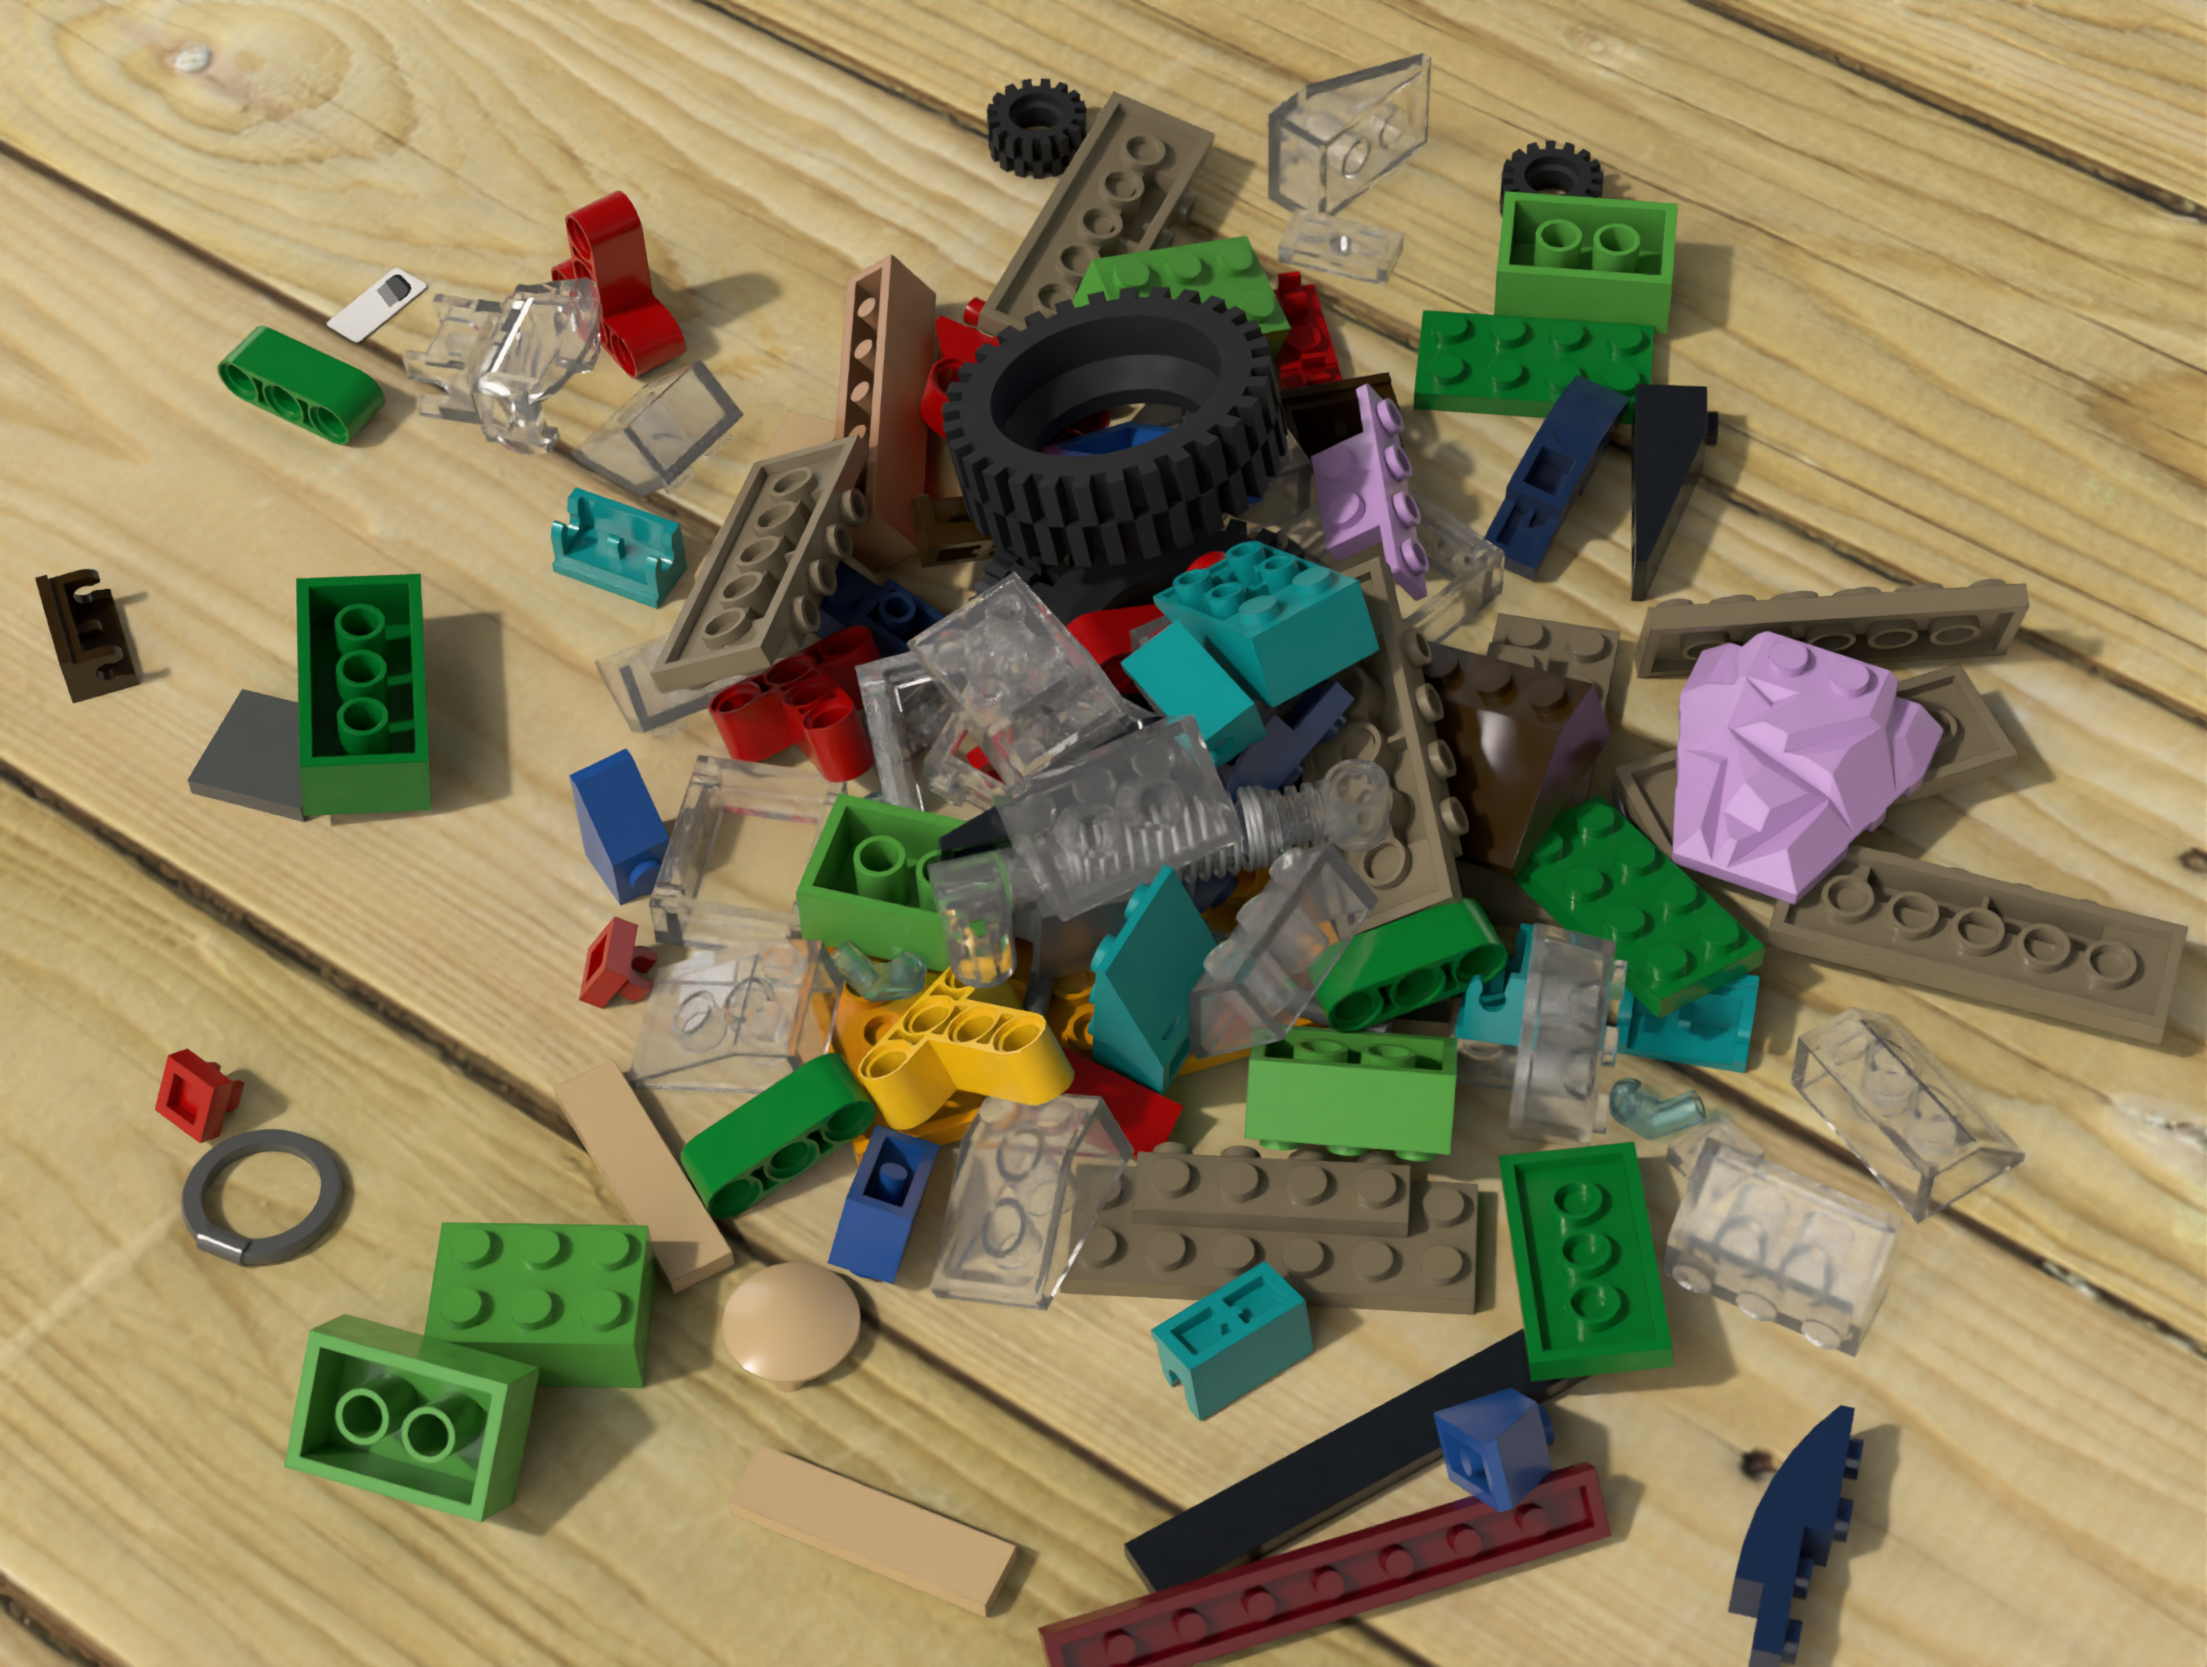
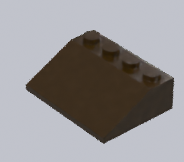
(1516, 747)

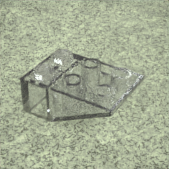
(1020, 681)

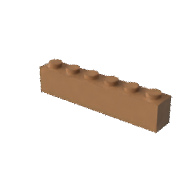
(879, 397)

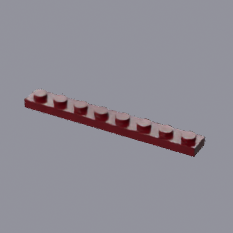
(1333, 1578)

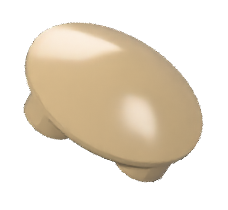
(791, 1324)

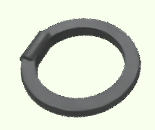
(274, 1248)

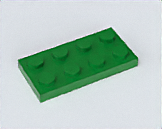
(1524, 361)
(1616, 885)
(1584, 1262)

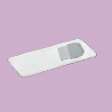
(376, 305)

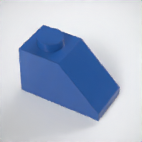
(619, 825)
(883, 1204)
(1496, 1446)

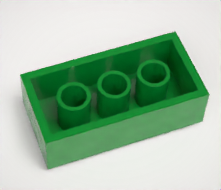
(362, 695)

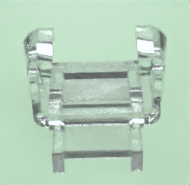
(509, 359)

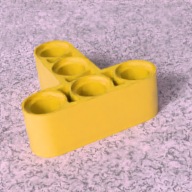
(963, 1042)

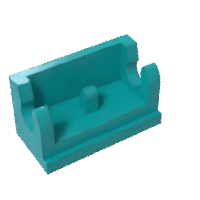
(618, 548)
(1189, 681)
(1495, 1009)
(1703, 1033)
(1234, 1339)

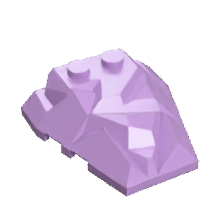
(1789, 761)

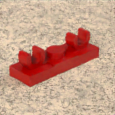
(1308, 350)

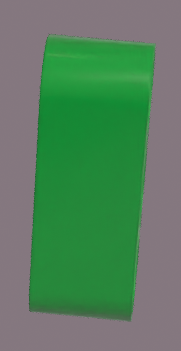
(301, 385)
(1410, 965)
(777, 1135)

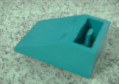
(1272, 619)
(1147, 982)

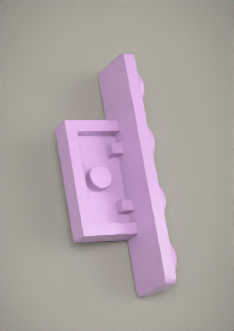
(1368, 496)

